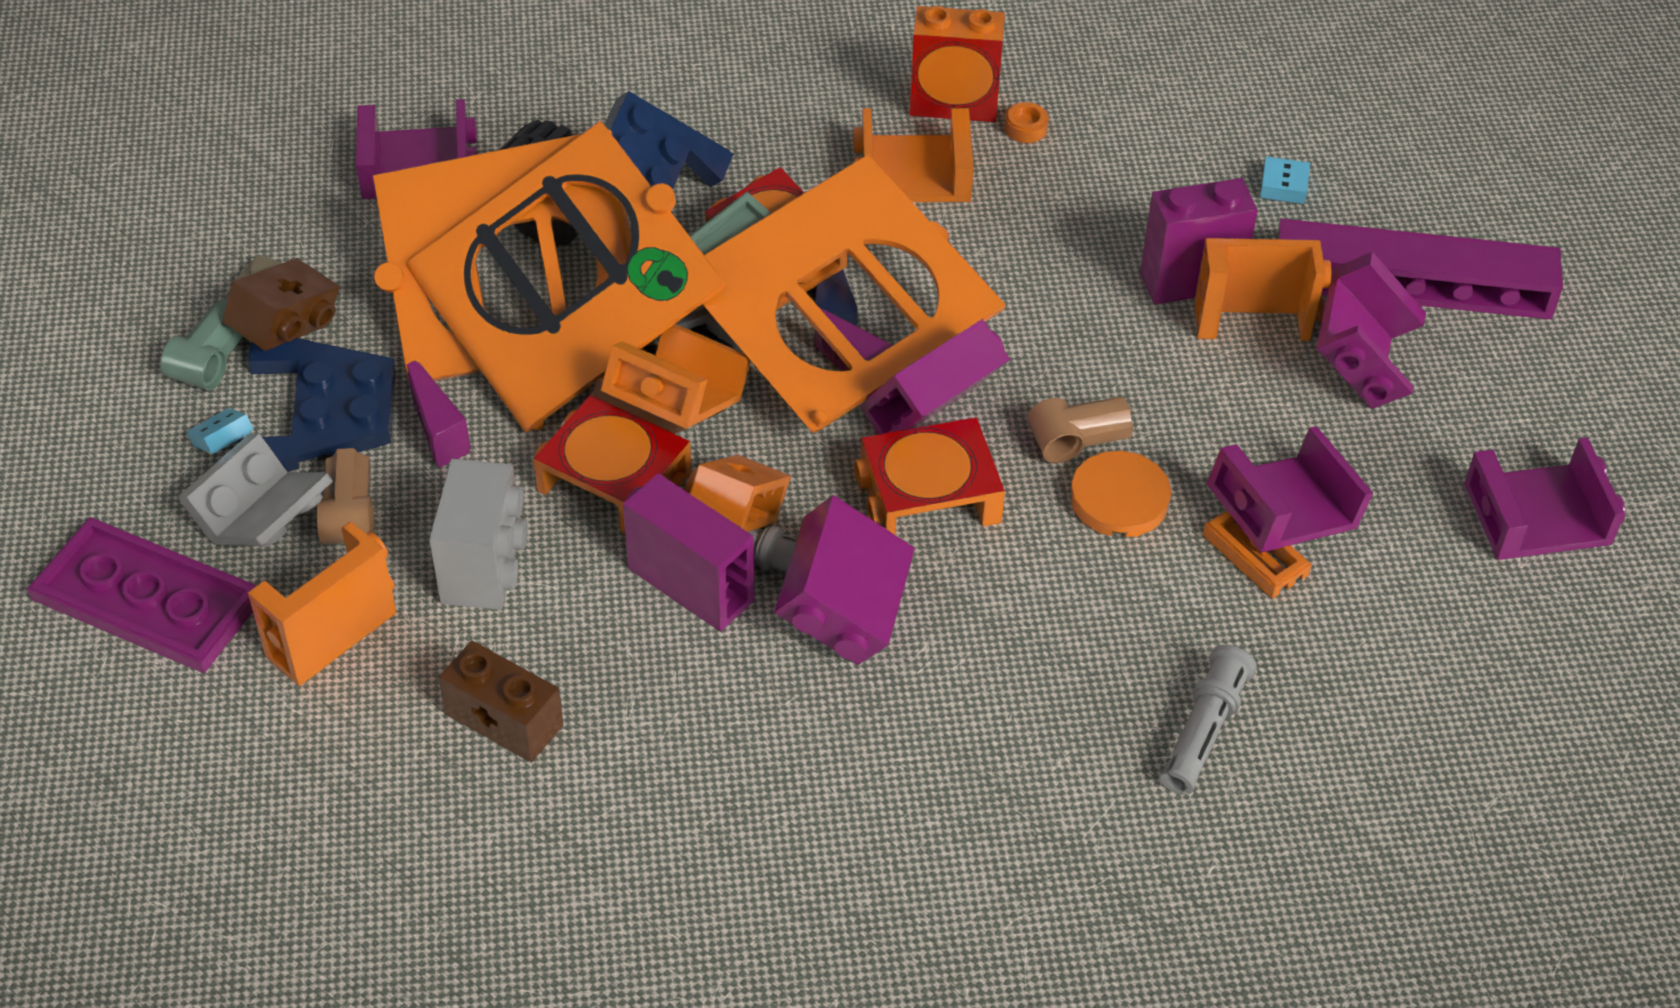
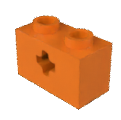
(740, 490)

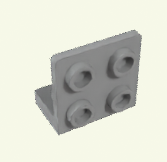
(251, 496)

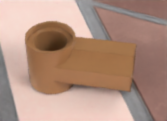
(1067, 429)
(346, 496)

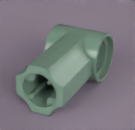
(203, 354)

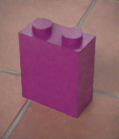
(1178, 229)
(936, 380)
(689, 551)
(845, 580)

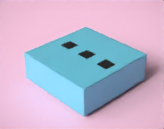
(1285, 180)
(220, 430)

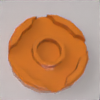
(1120, 493)

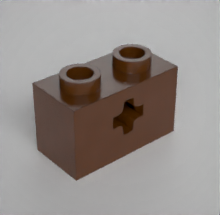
(280, 304)
(501, 701)

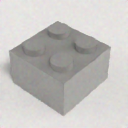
(478, 534)

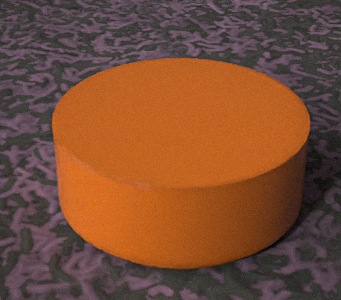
(1026, 122)

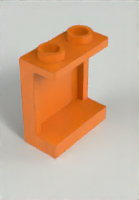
(328, 611)

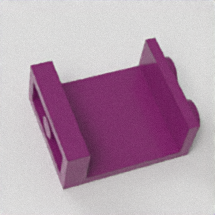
(403, 149)
(1359, 321)
(1290, 497)
(1545, 506)

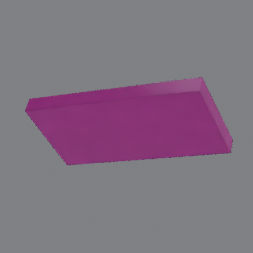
(145, 594)

